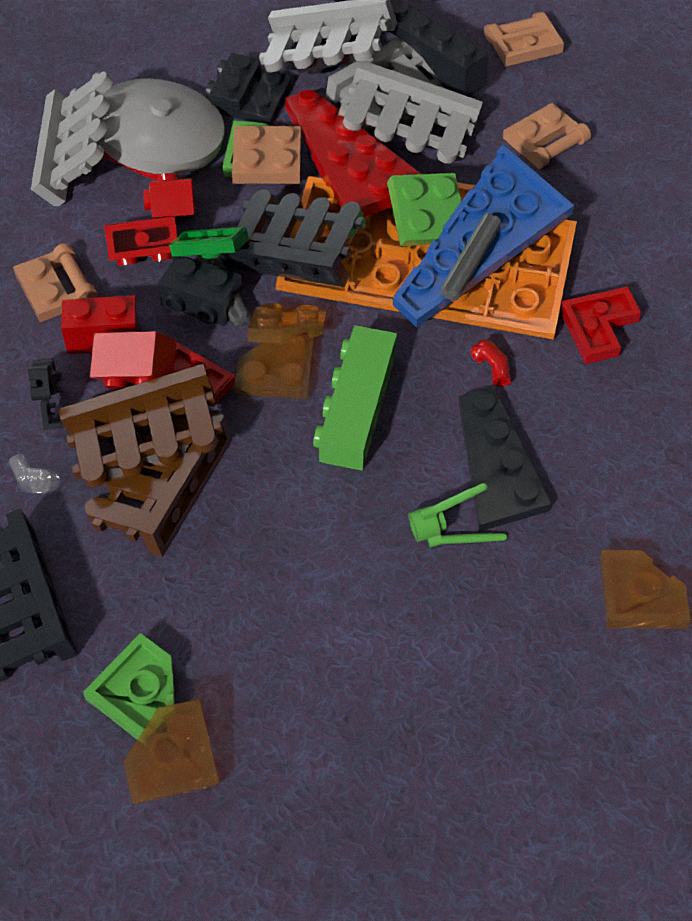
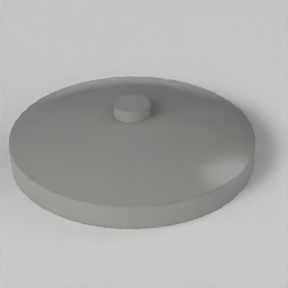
(161, 127)

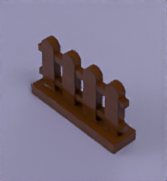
(136, 406)
(164, 499)

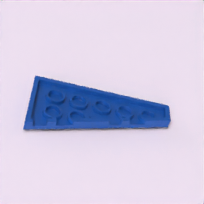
(526, 211)

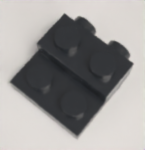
(247, 90)

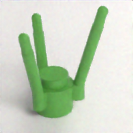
(430, 521)

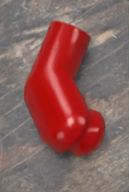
(496, 358)

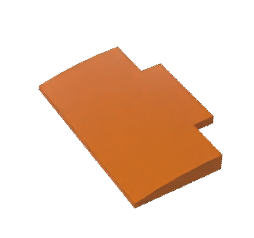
(514, 298)

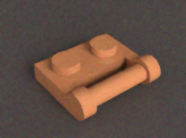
(524, 39)
(542, 127)
(43, 285)

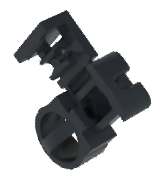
(43, 384)

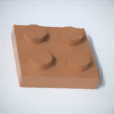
(266, 155)

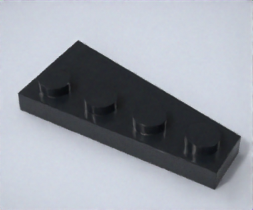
(500, 461)

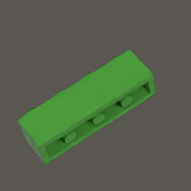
(357, 397)

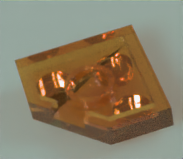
(281, 326)
(276, 370)
(641, 594)
(171, 755)

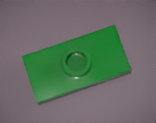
(209, 242)

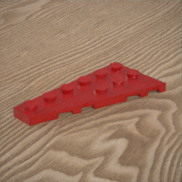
(347, 160)

